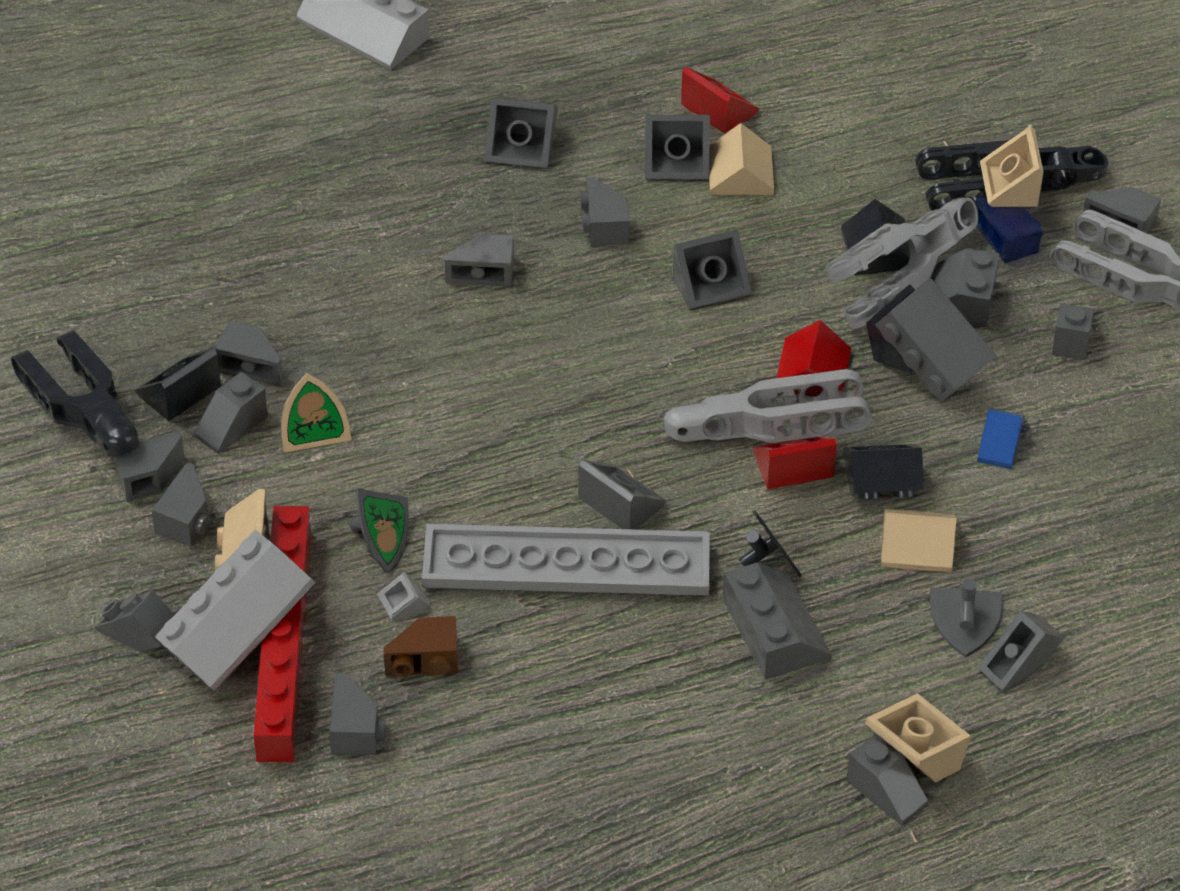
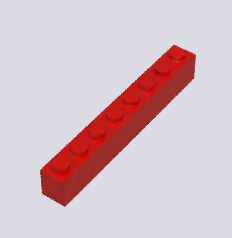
(282, 649)

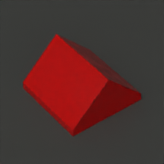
(710, 97)
(813, 351)
(796, 461)

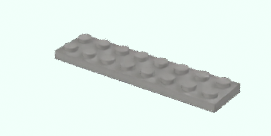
(566, 559)

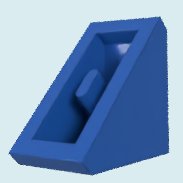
(1000, 438)

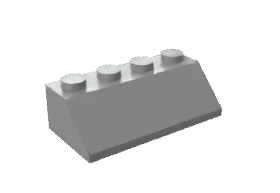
(373, 28)
(234, 610)

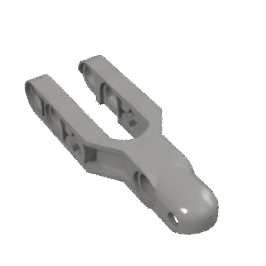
(927, 240)
(1125, 279)
(760, 416)

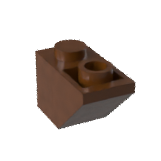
(423, 648)

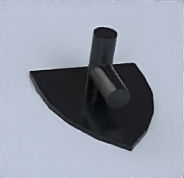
(762, 548)

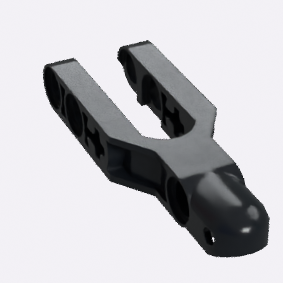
(1060, 168)
(95, 412)

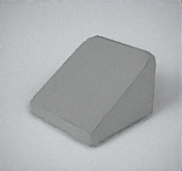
(403, 597)

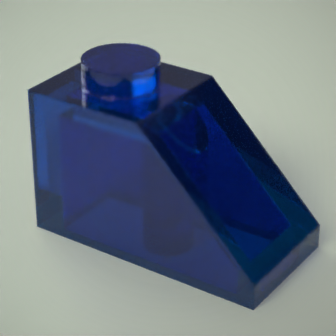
(1009, 230)

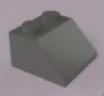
(521, 132)
(969, 282)

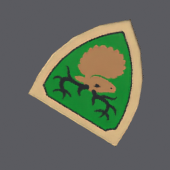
(313, 417)

